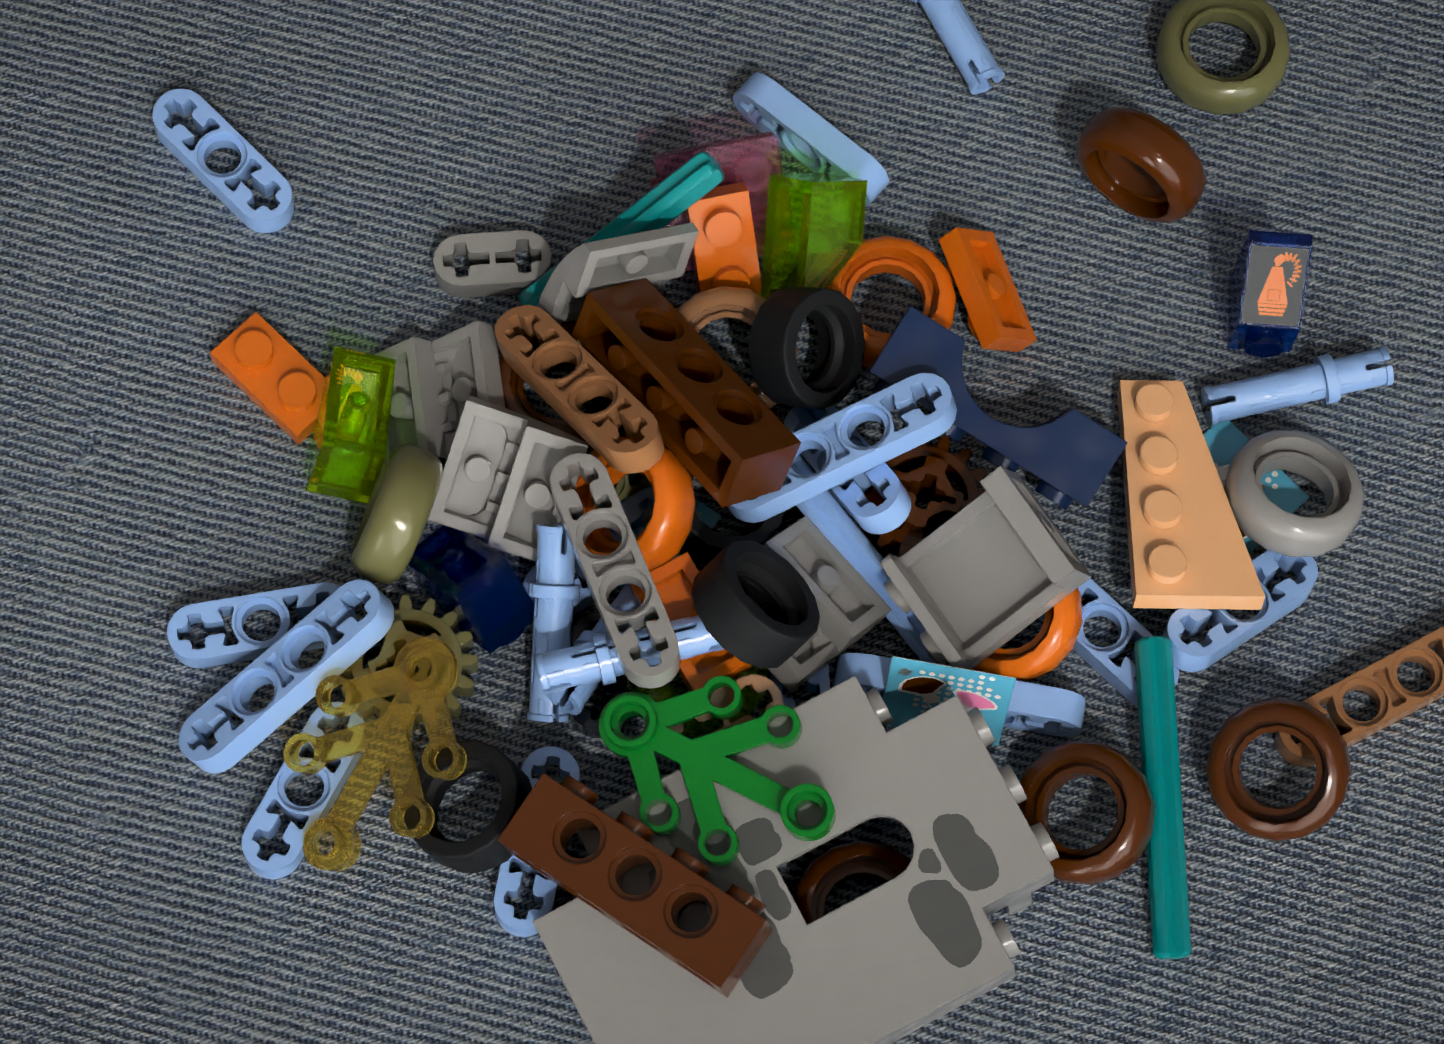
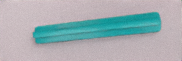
(652, 210)

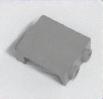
(984, 573)

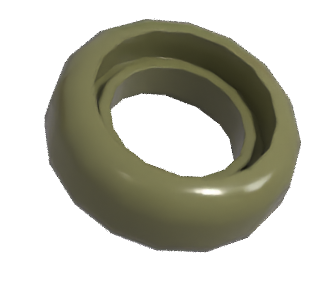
(1212, 92)
(396, 513)

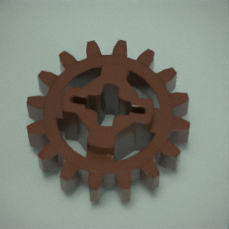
(929, 481)

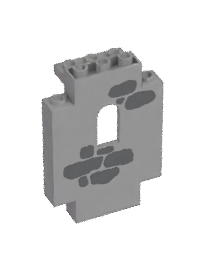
(870, 964)

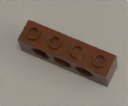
(699, 401)
(541, 838)

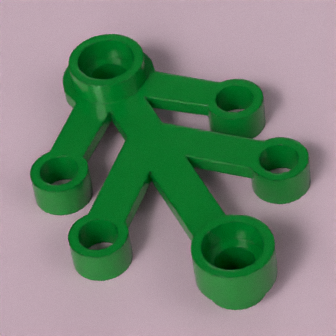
(706, 761)

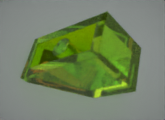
(811, 228)
(351, 425)

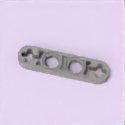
(615, 569)

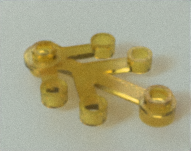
(384, 746)

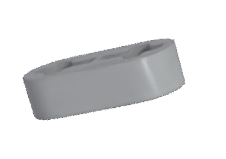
(491, 263)

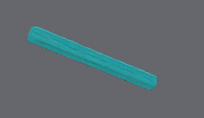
(1162, 768)

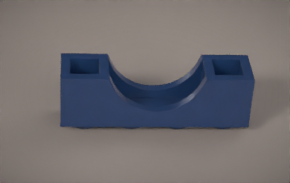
(1065, 453)

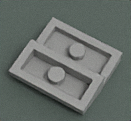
(614, 261)
(435, 382)
(501, 476)
(843, 598)

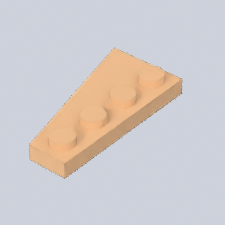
(1177, 511)

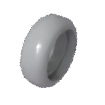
(1315, 461)

